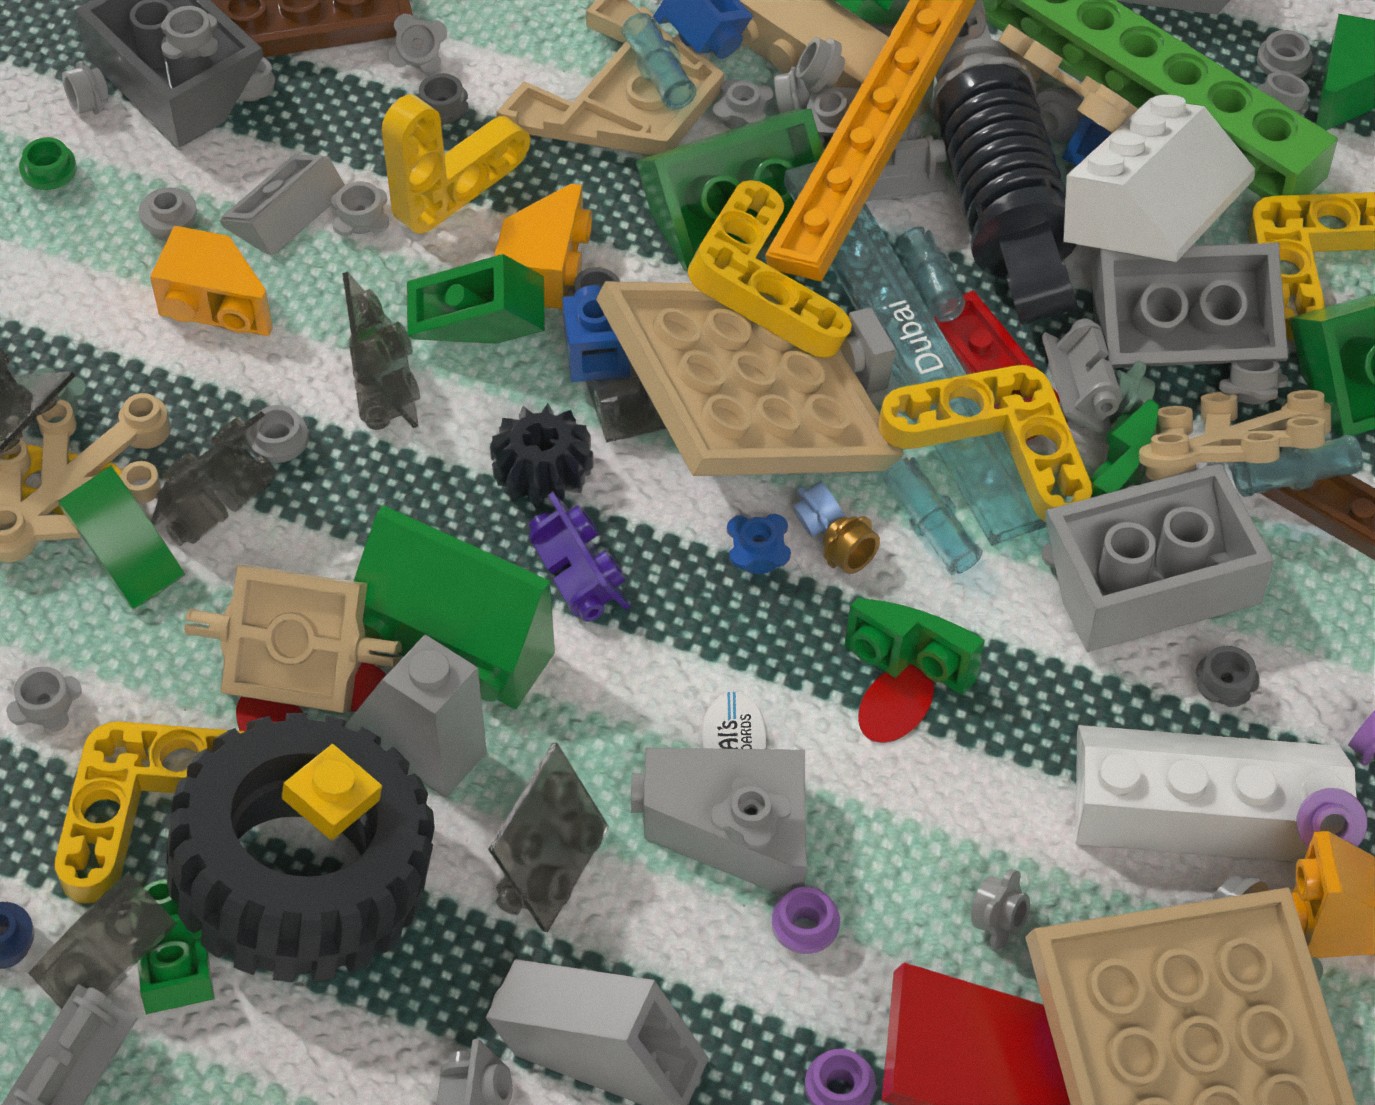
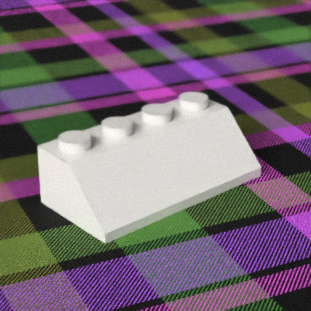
(1155, 182)
(1201, 792)

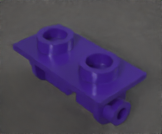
(593, 576)

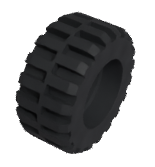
(282, 918)

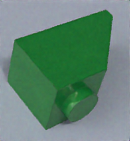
(1349, 72)
(477, 303)

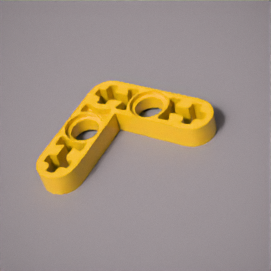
(442, 179)
(1300, 242)
(735, 276)
(1014, 418)
(123, 784)

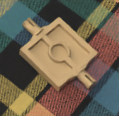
(293, 638)

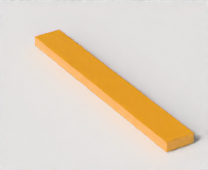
(866, 138)

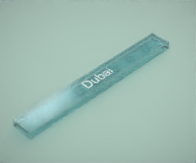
(877, 279)

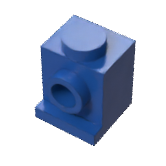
(707, 23)
(587, 330)

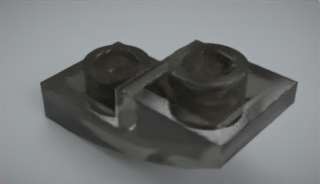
(104, 942)

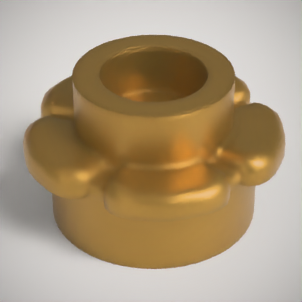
(850, 544)

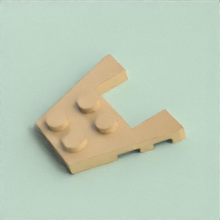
(618, 105)

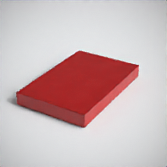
(967, 1045)

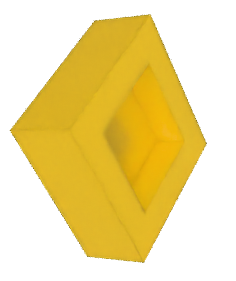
(331, 792)

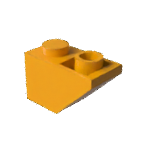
(548, 240)
(209, 283)
(1336, 897)

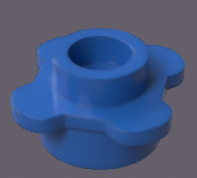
(758, 556)

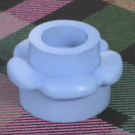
(817, 509)

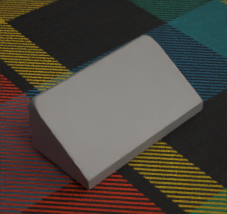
(284, 202)

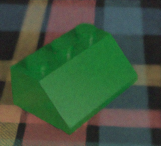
(695, 181)
(1339, 360)
(460, 598)

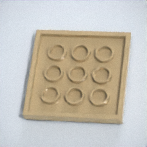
(739, 392)
(1190, 1006)

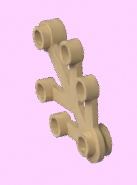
(1099, 101)
(1258, 440)
(59, 477)

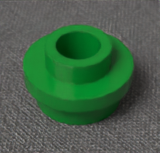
(47, 164)

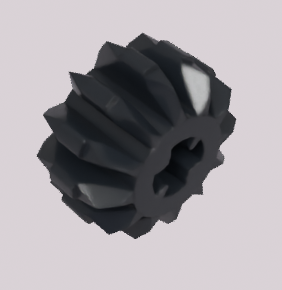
(541, 455)

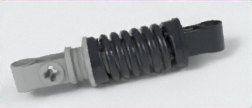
(1004, 170)

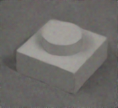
(869, 350)

